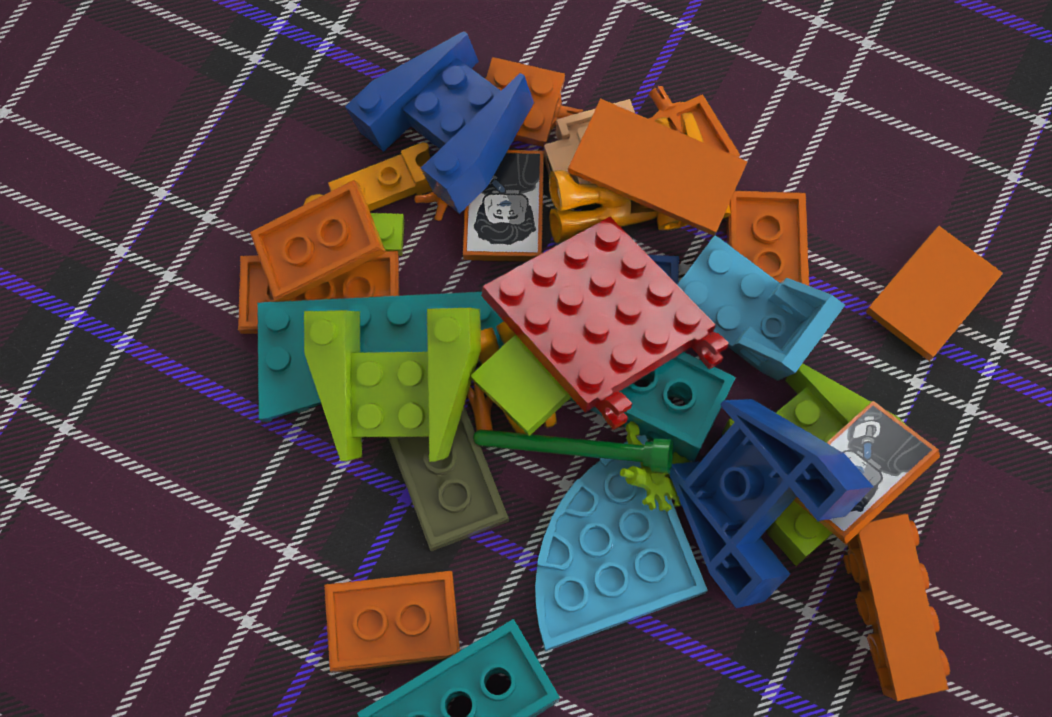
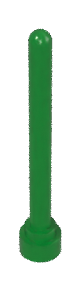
(655, 454)

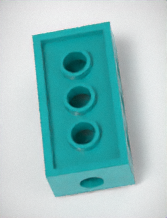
(687, 424)
(466, 675)

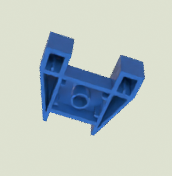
(451, 109)
(749, 484)

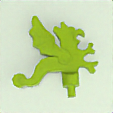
(654, 483)

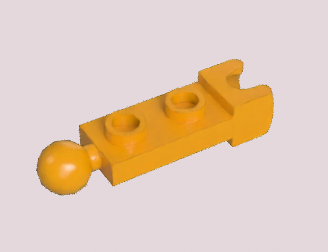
(390, 178)

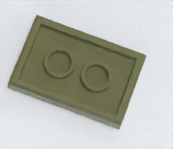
(452, 494)

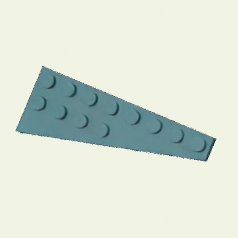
(385, 326)

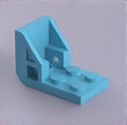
(760, 318)

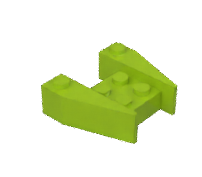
(392, 390)
(823, 411)

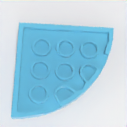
(610, 558)

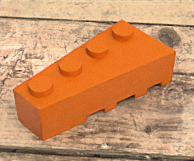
(897, 607)

